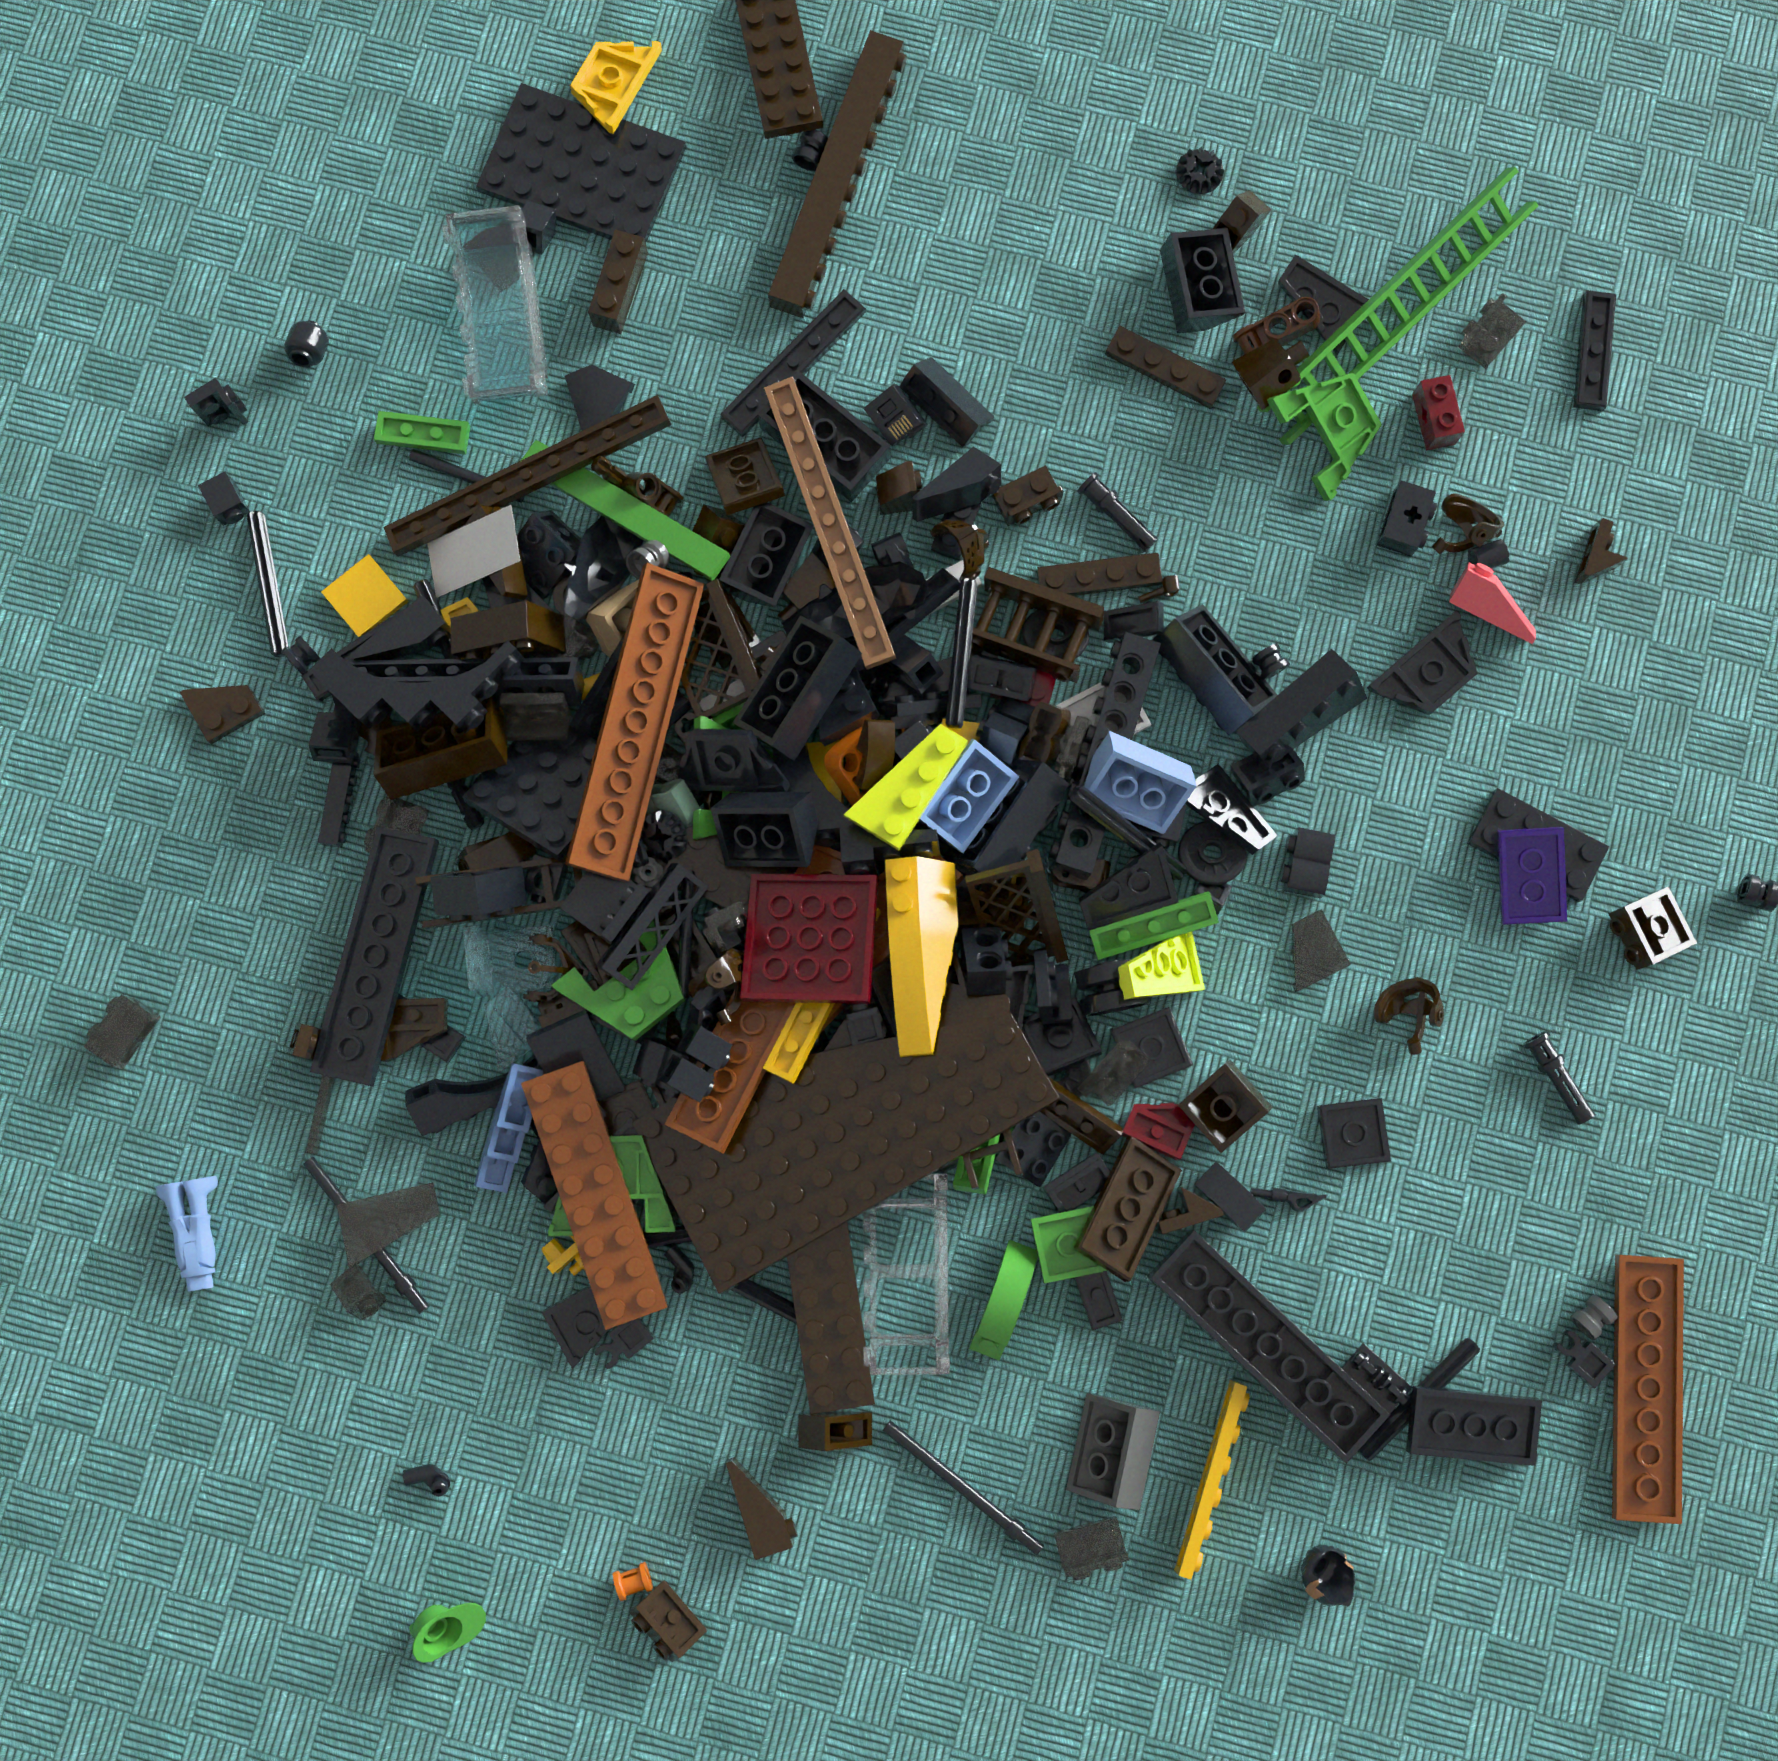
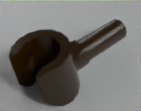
(1169, 588)

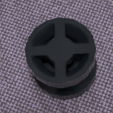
(300, 655)
(1270, 661)

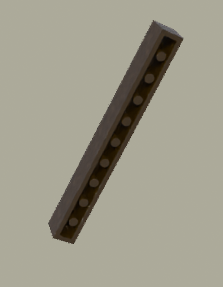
(836, 175)

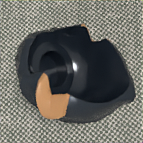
(1328, 1576)

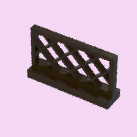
(738, 648)
(1040, 900)

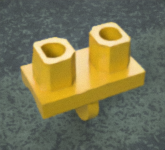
(560, 1257)

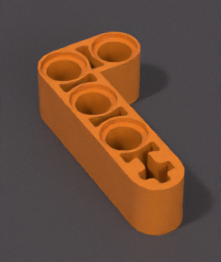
(846, 776)

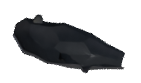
(599, 566)
(895, 588)

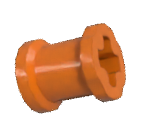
(632, 1581)

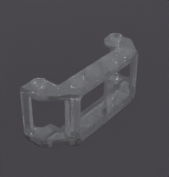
(936, 1271)

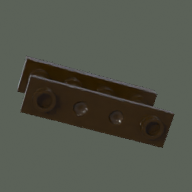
(1054, 604)

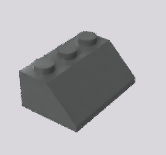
(1113, 1451)

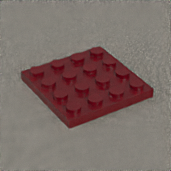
(810, 938)

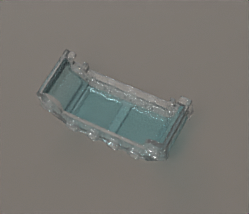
(497, 304)

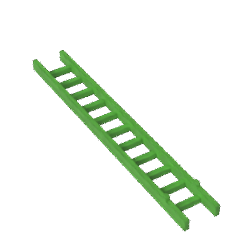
(1428, 301)

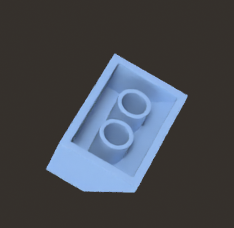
(1139, 782)
(968, 796)

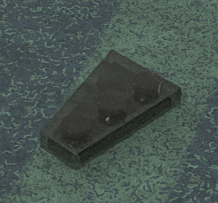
(381, 1219)

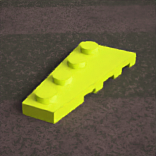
(904, 793)
(1163, 970)

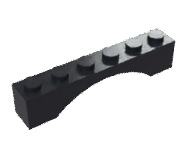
(445, 1102)

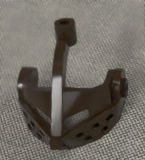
(1465, 513)
(971, 543)
(535, 967)
(722, 974)
(1392, 1003)

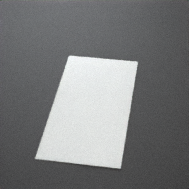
(473, 551)

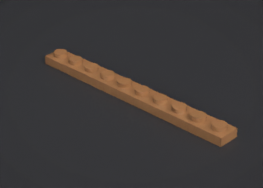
(830, 523)

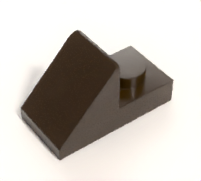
(1596, 556)
(304, 1041)
(1196, 1211)

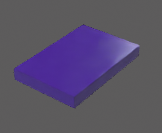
(1532, 875)

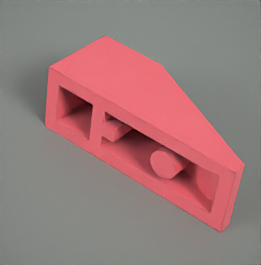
(1488, 599)

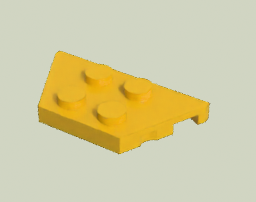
(612, 79)

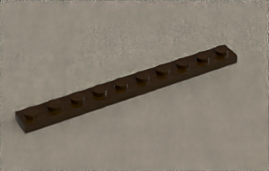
(528, 475)

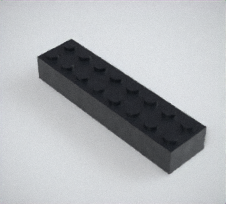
(1268, 1346)

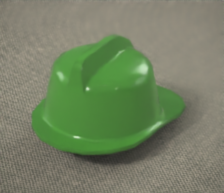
(445, 1629)

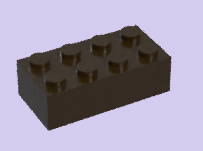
(439, 752)

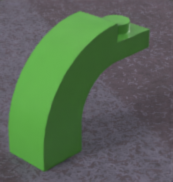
(1005, 1300)

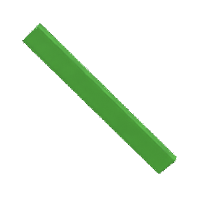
(640, 519)

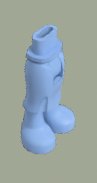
(192, 1232)

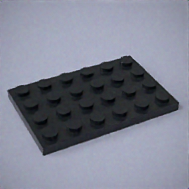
(570, 162)

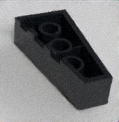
(1303, 709)

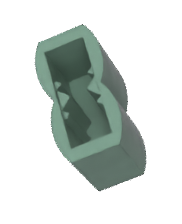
(675, 798)

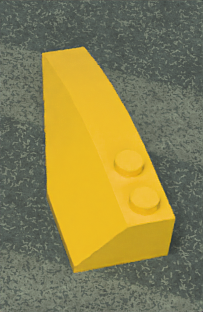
(921, 942)

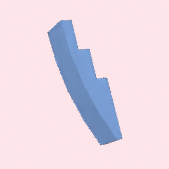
(506, 1131)

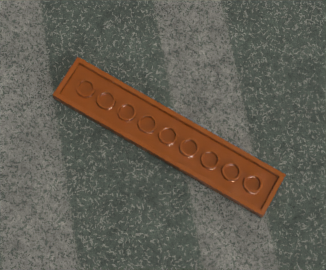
(635, 724)
(753, 1037)

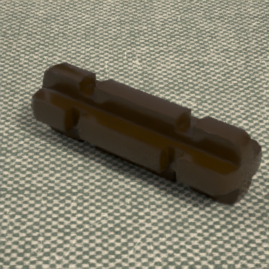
(610, 473)

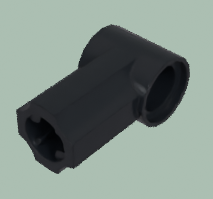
(891, 550)

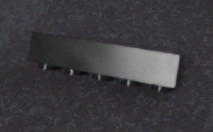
(337, 803)

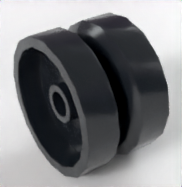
(1109, 997)

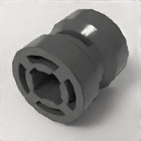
(650, 552)
(1593, 1317)

